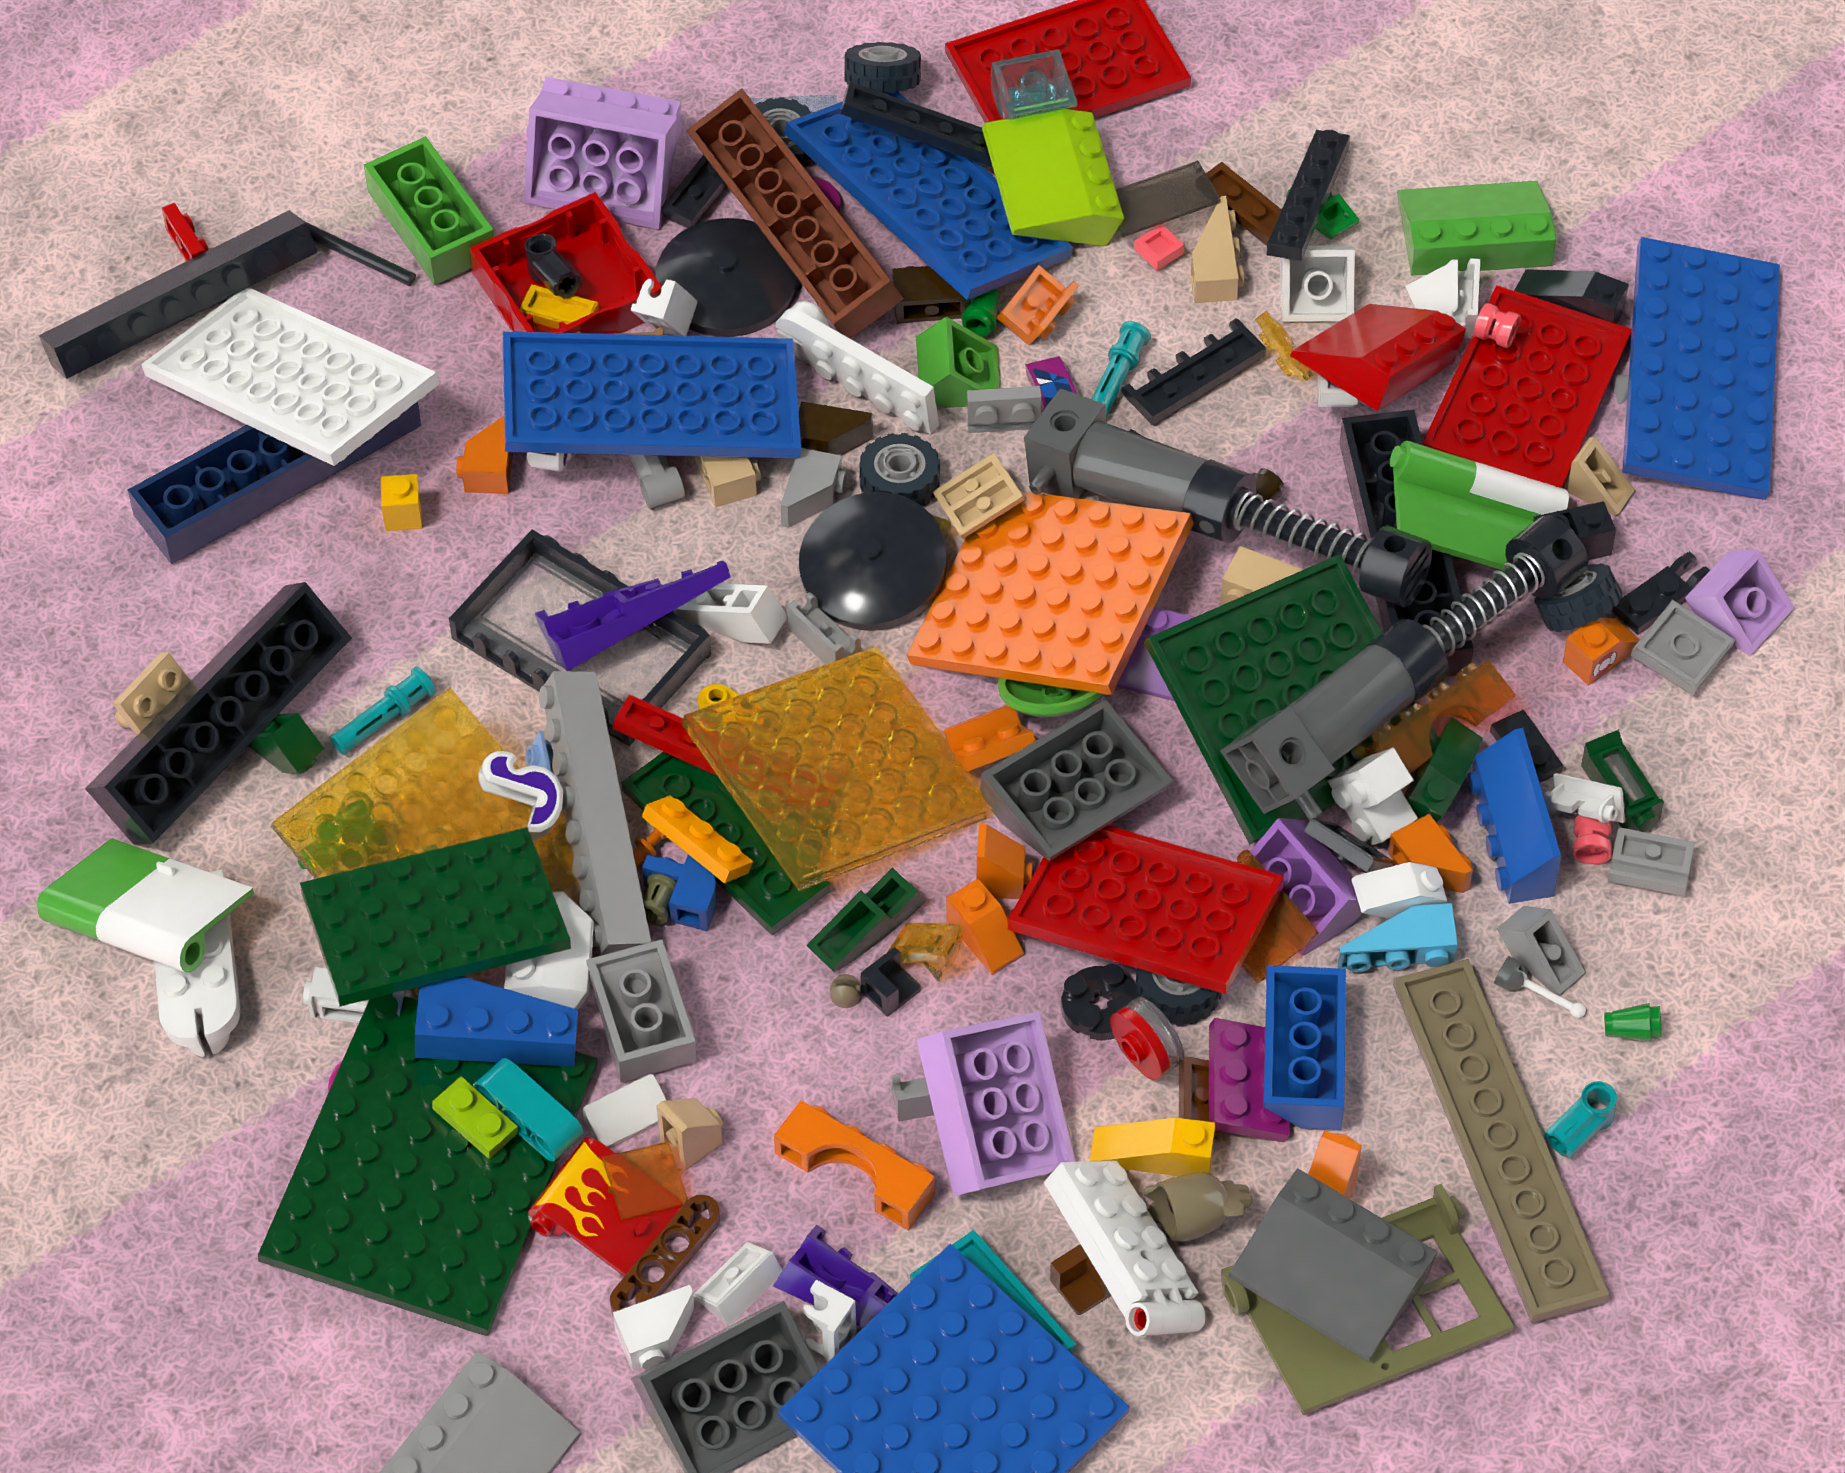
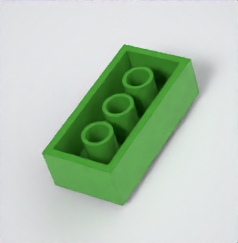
(427, 208)

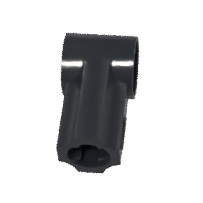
(550, 266)

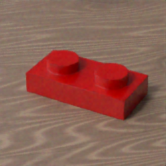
(182, 232)

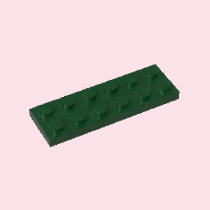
(766, 889)

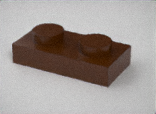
(1194, 1090)

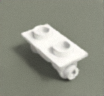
(1586, 798)

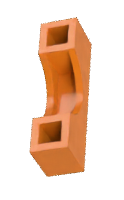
(815, 1139)

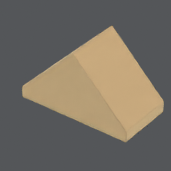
(1598, 479)

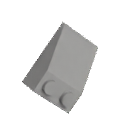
(642, 1010)

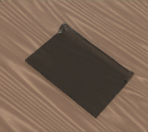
(1165, 197)

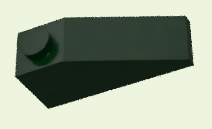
(1444, 772)

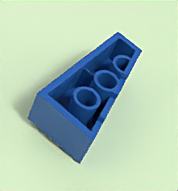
(491, 1023)

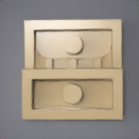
(978, 495)

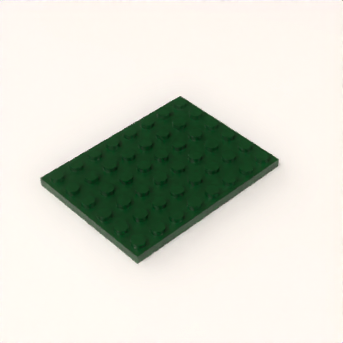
(399, 1197)

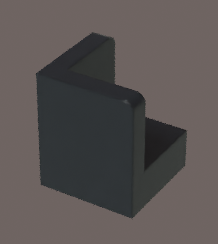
(888, 983)

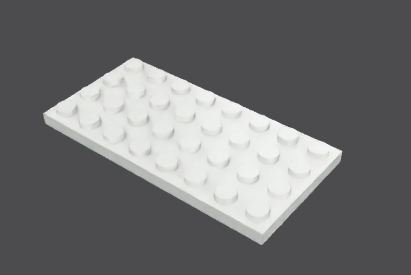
(291, 375)

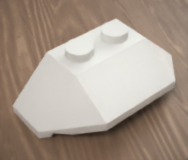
(560, 975)

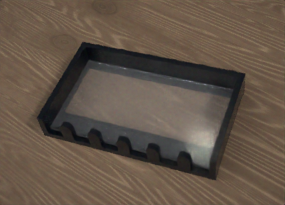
(543, 575)

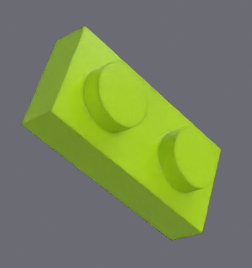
(475, 1117)

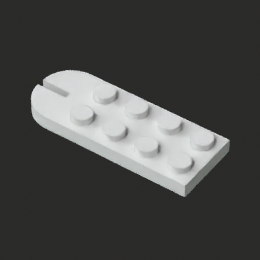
(858, 367)
(205, 991)

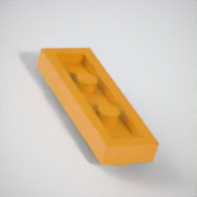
(697, 838)

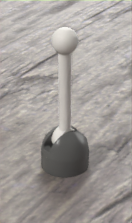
(1514, 975)

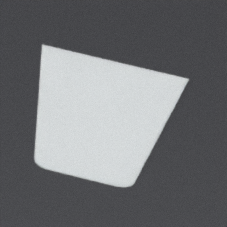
(1437, 289)

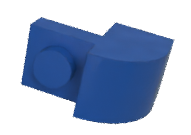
(694, 895)

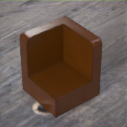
(1078, 1280)

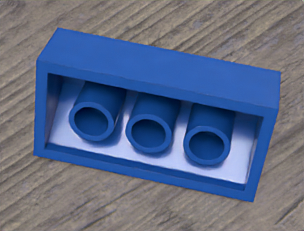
(1515, 819)
(1305, 1045)

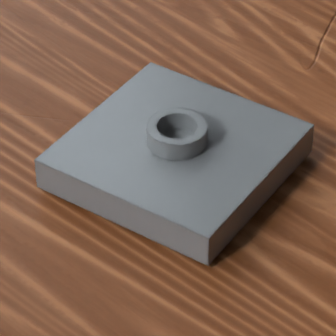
(1683, 647)

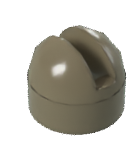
(846, 991)

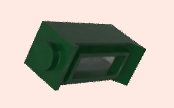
(1610, 763)

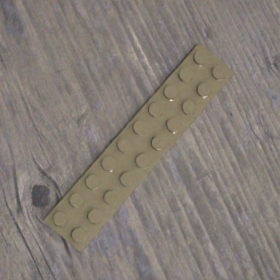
(1501, 1141)

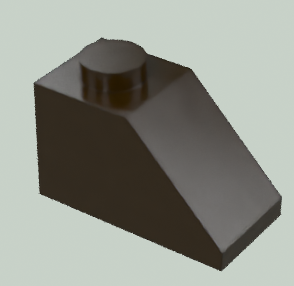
(925, 296)
(833, 428)

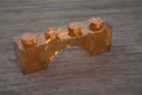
(1473, 698)

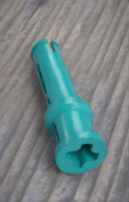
(1122, 359)
(396, 701)

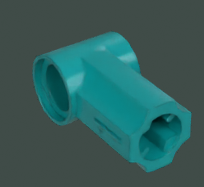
(1582, 1120)

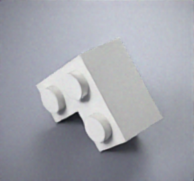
(1373, 796)

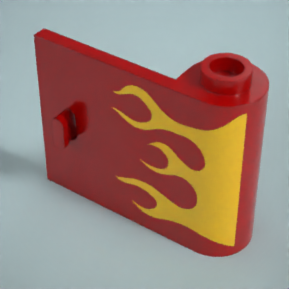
(586, 1211)

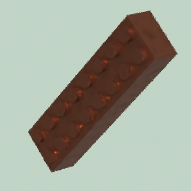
(794, 215)

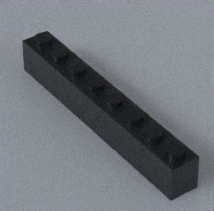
(177, 294)

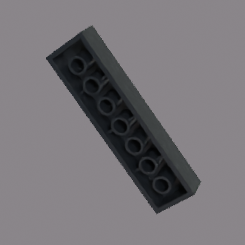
(1366, 454)
(218, 714)

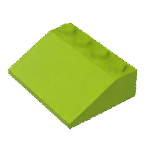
(1054, 177)

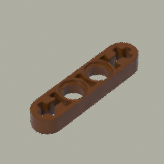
(659, 1255)

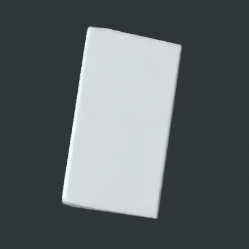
(624, 1111)
(739, 1282)

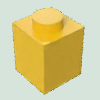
(401, 502)

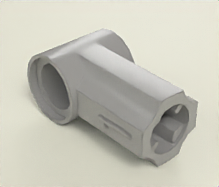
(657, 479)

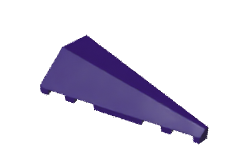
(602, 622)
(835, 1269)

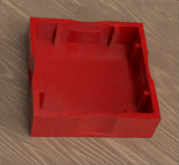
(595, 248)

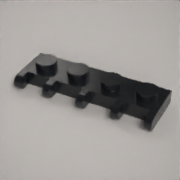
(1196, 373)

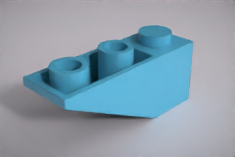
(1412, 937)

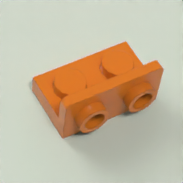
(988, 738)

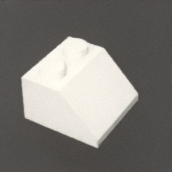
(1318, 285)

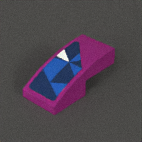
(1050, 376)

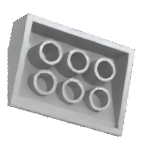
(485, 1426)

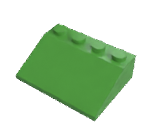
(1492, 222)

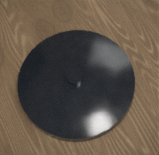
(731, 274)
(873, 560)

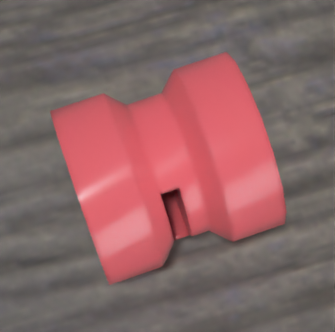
(1497, 325)
(1592, 840)

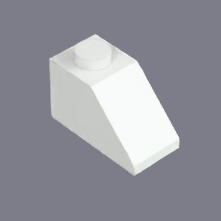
(1398, 888)
(653, 1327)

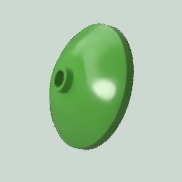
(1044, 699)

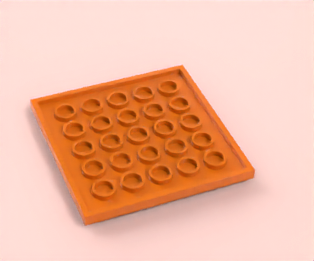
(1052, 592)

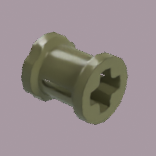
(657, 898)

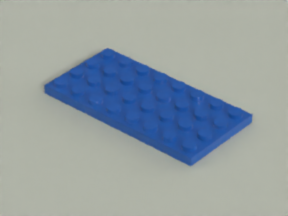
(929, 198)
(1702, 369)
(650, 395)

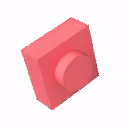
(1159, 247)

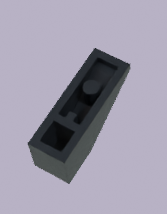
(1577, 290)

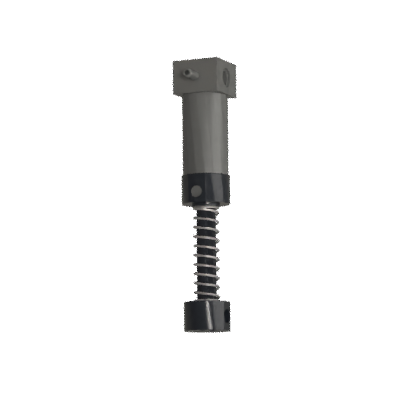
(1078, 450)
(1394, 671)

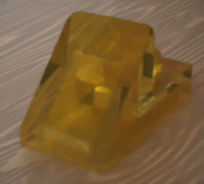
(930, 944)

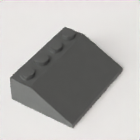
(1073, 781)
(1333, 1264)
(724, 1393)

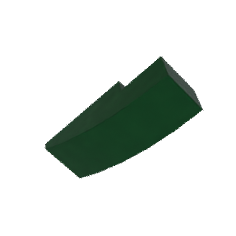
(866, 920)

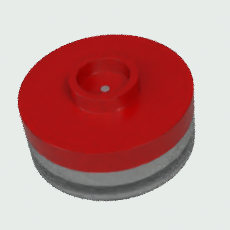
(1147, 1038)

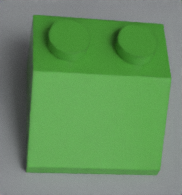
(956, 362)

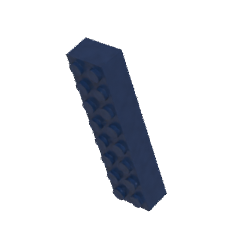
(236, 483)

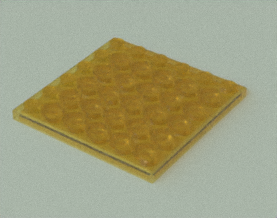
(837, 767)
(413, 797)

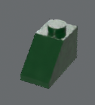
(288, 744)

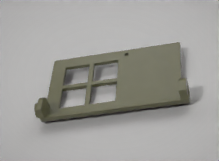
(1326, 1372)

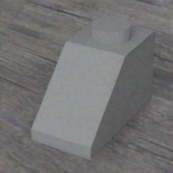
(812, 486)
(1542, 947)

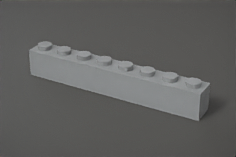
(594, 811)

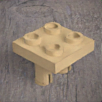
(150, 693)

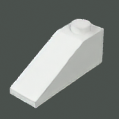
(737, 612)

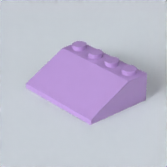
(603, 149)
(995, 1102)

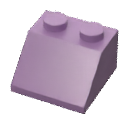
(1741, 599)

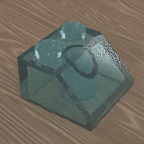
(1031, 85)

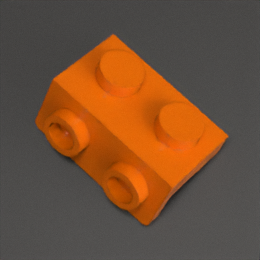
(1036, 304)

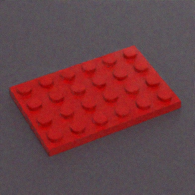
(1107, 46)
(1535, 400)
(1149, 906)

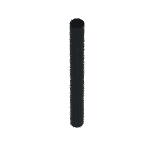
(361, 255)

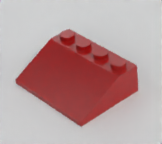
(1383, 351)

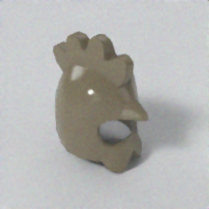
(1198, 1204)

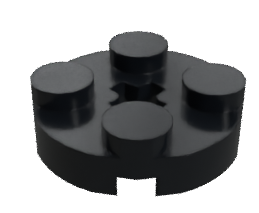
(1093, 982)

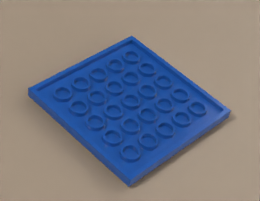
(953, 1386)

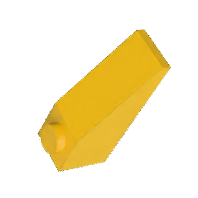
(1157, 1146)

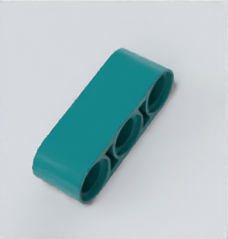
(535, 1112)

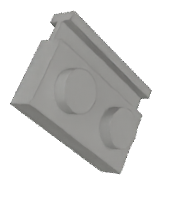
(1003, 409)
(1651, 861)

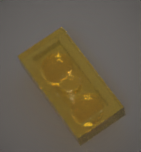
(1277, 338)

